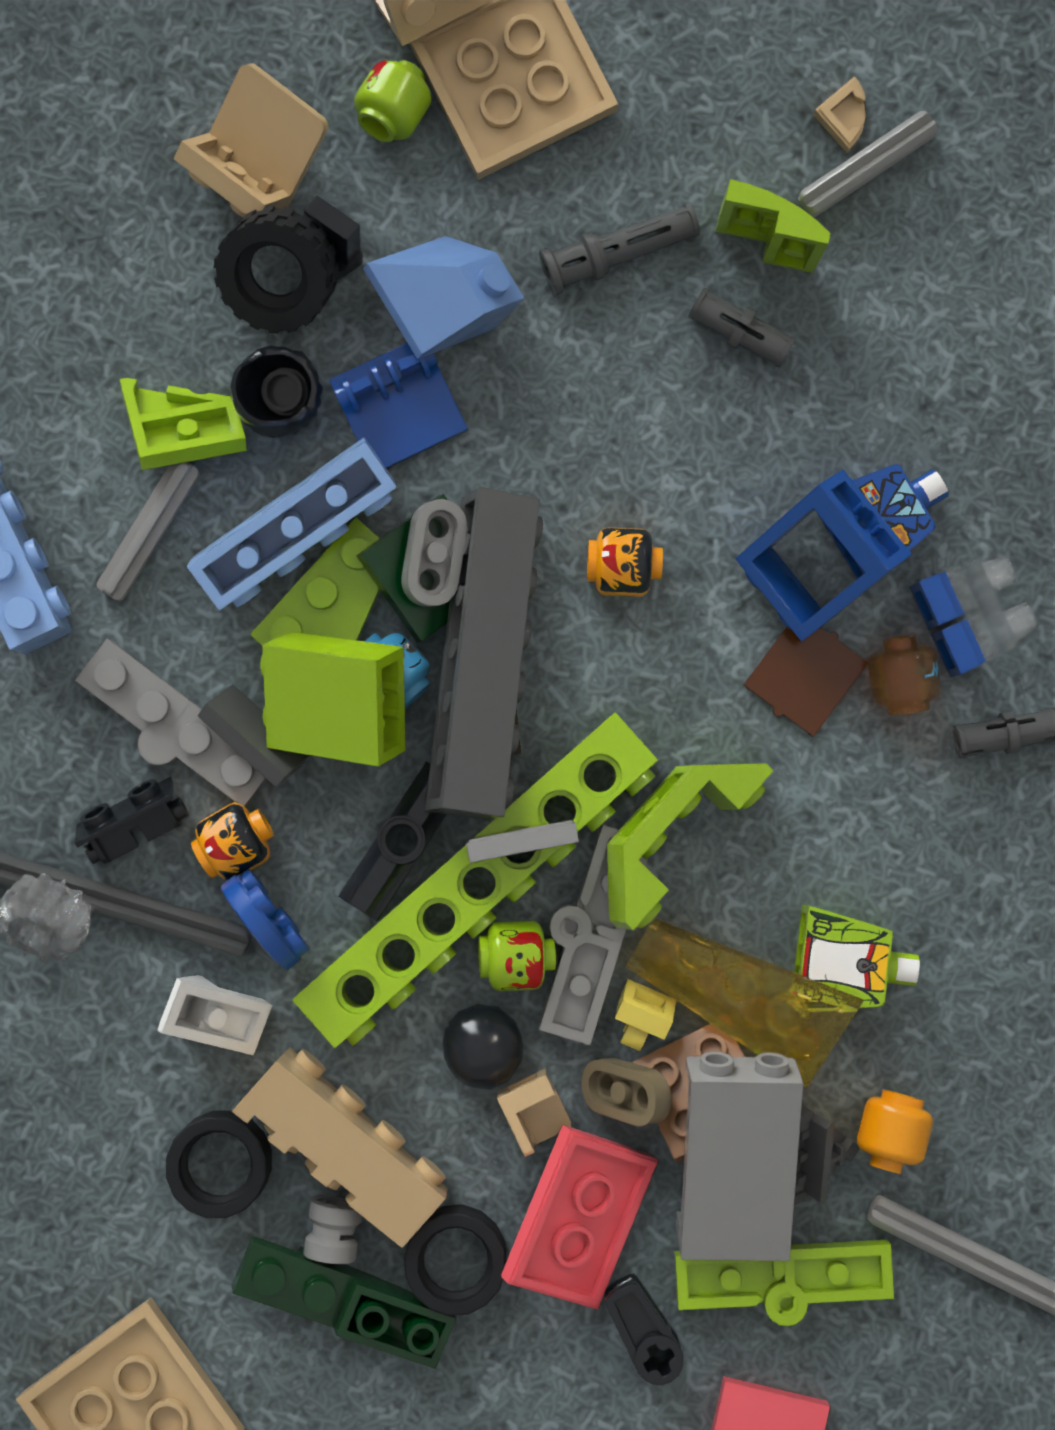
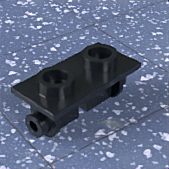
(110, 827)

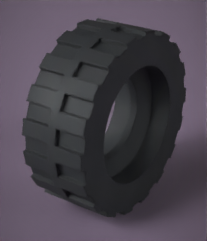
(248, 298)

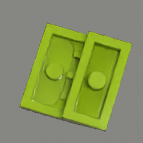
(790, 233)

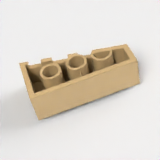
(345, 1145)

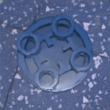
(267, 924)

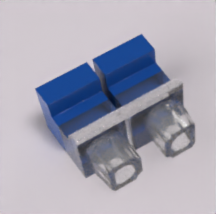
(972, 590)

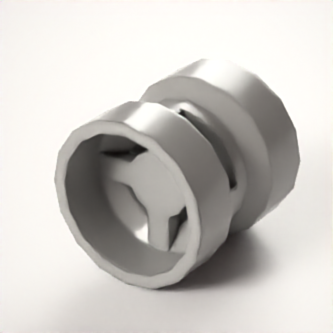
(332, 1231)

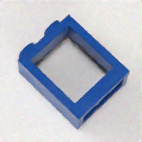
(857, 528)

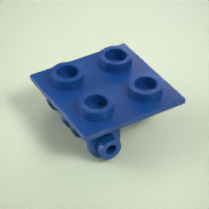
(398, 404)

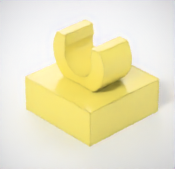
(644, 1013)

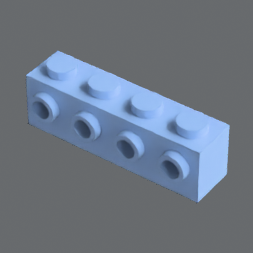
(291, 524)
(29, 606)

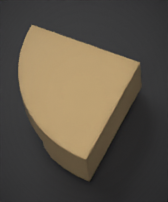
(844, 114)

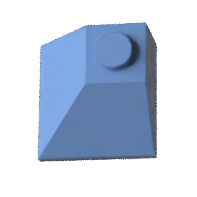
(444, 292)

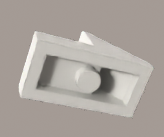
(214, 1015)

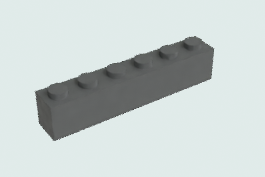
(484, 657)

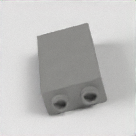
(740, 1157)

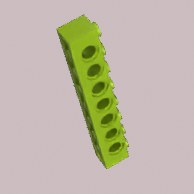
(326, 998)

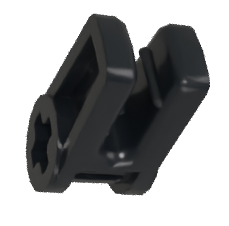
(642, 1326)

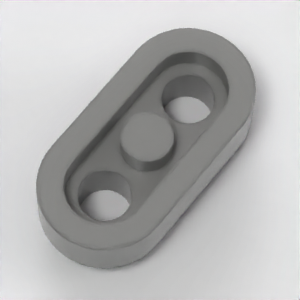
(436, 555)

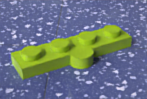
(786, 1287)

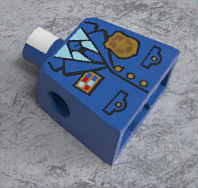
(900, 504)

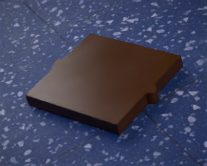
(805, 677)

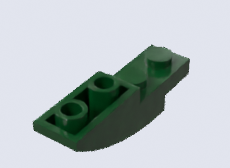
(345, 1299)

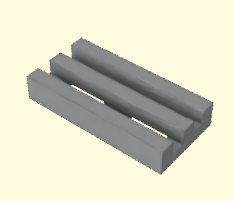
(522, 840)

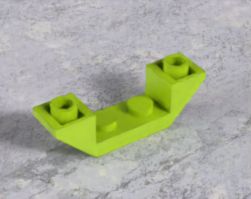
(631, 887)

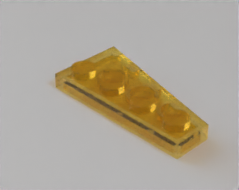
(746, 996)

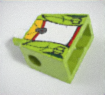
(851, 955)

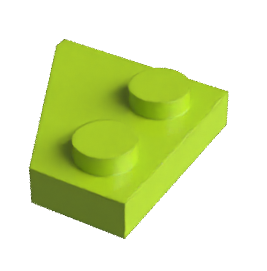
(180, 425)

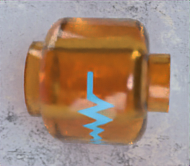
(904, 675)

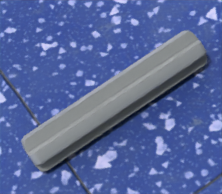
(868, 163)
(147, 530)

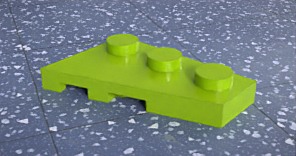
(330, 596)

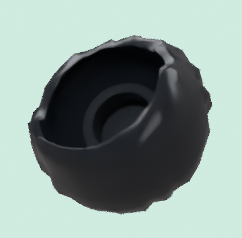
(276, 391)

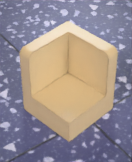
(533, 1110)

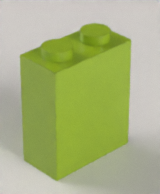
(334, 698)

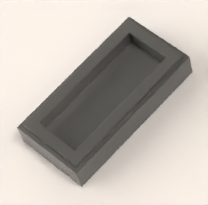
(242, 728)

